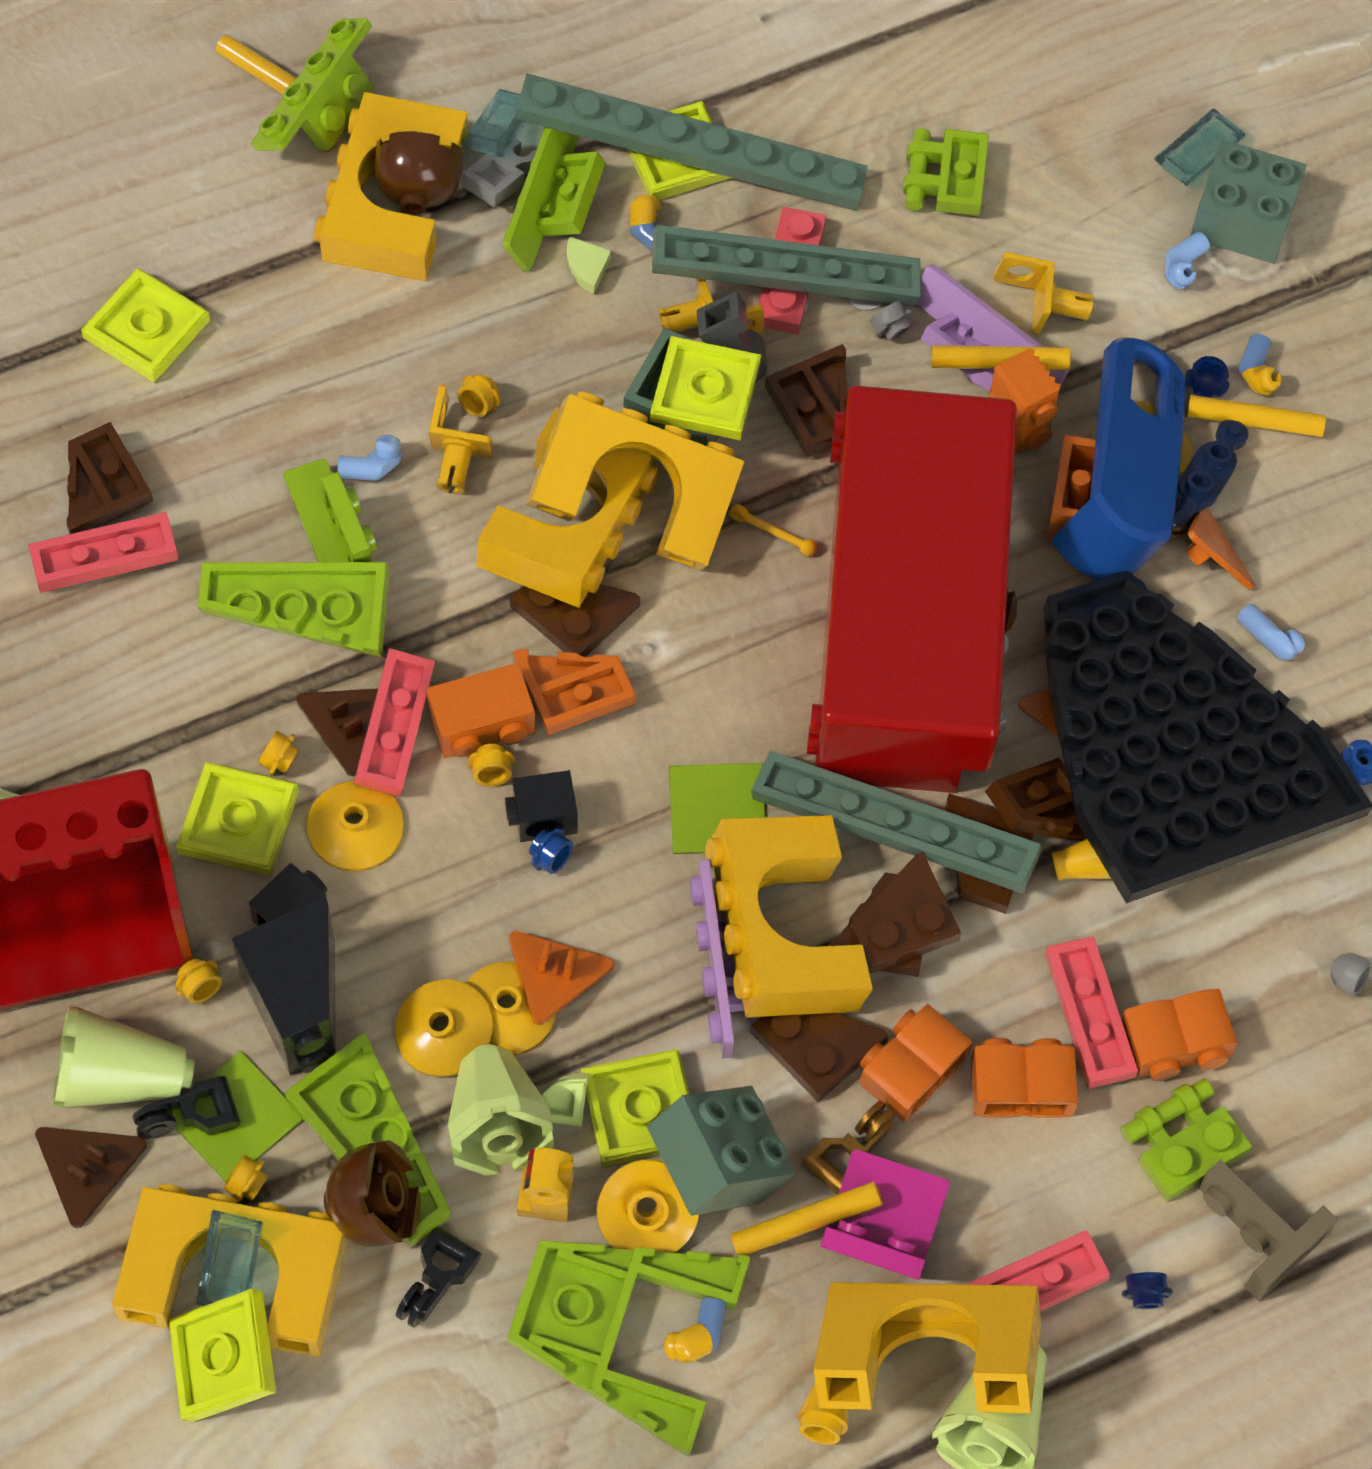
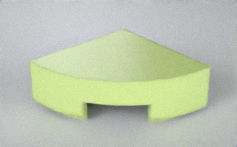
(587, 263)
(567, 1099)

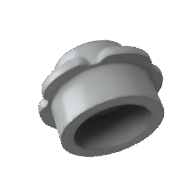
(891, 321)

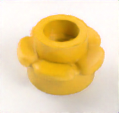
(479, 395)
(279, 753)
(491, 765)
(198, 980)
(245, 1179)

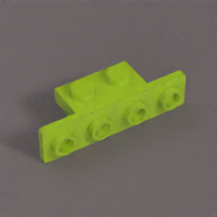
(322, 93)
(553, 196)
(329, 514)

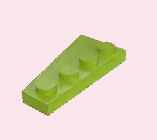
(309, 600)
(353, 1105)

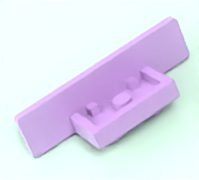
(968, 322)
(719, 976)

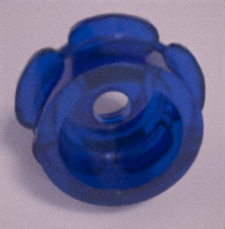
(1211, 368)
(1147, 1289)

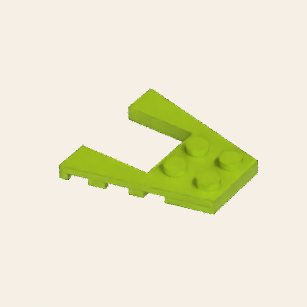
(576, 1311)

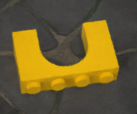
(356, 229)
(699, 473)
(570, 558)
(771, 971)
(175, 1227)
(874, 1318)

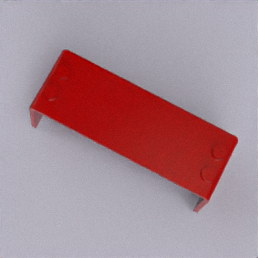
(916, 588)
(86, 889)

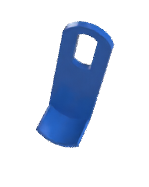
(1132, 467)

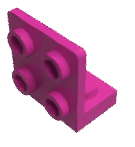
(902, 1228)

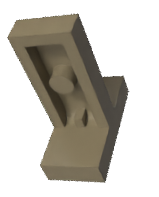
(1263, 1227)

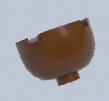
(417, 170)
(372, 1195)

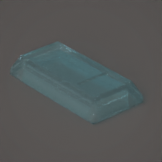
(496, 126)
(1198, 147)
(228, 1257)

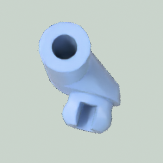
(1180, 257)
(376, 464)
(1280, 644)

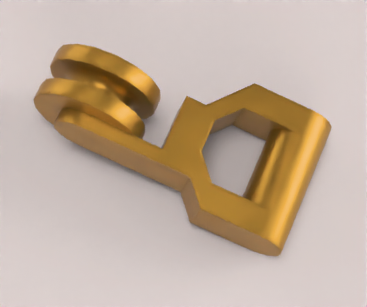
(877, 1126)

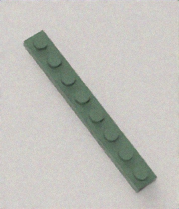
(691, 142)

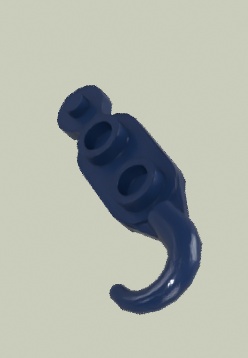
(1209, 471)

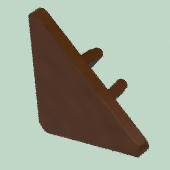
(340, 721)
(86, 1166)

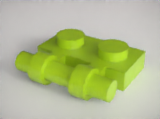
(961, 171)
(1184, 1158)

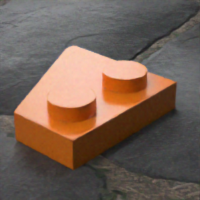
(574, 687)

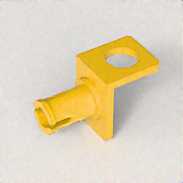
(1046, 296)
(684, 315)
(457, 447)

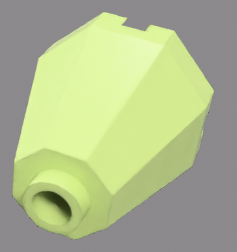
(496, 1113)

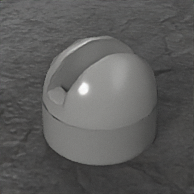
(1350, 972)

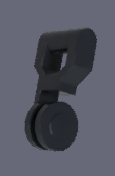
(157, 1118)
(421, 1306)

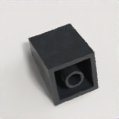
(292, 982)

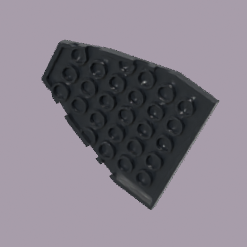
(1177, 744)

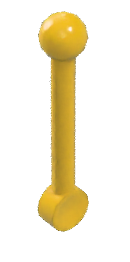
(740, 514)

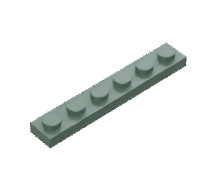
(786, 265)
(897, 821)

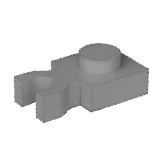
(497, 177)

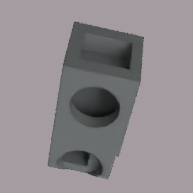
(726, 325)

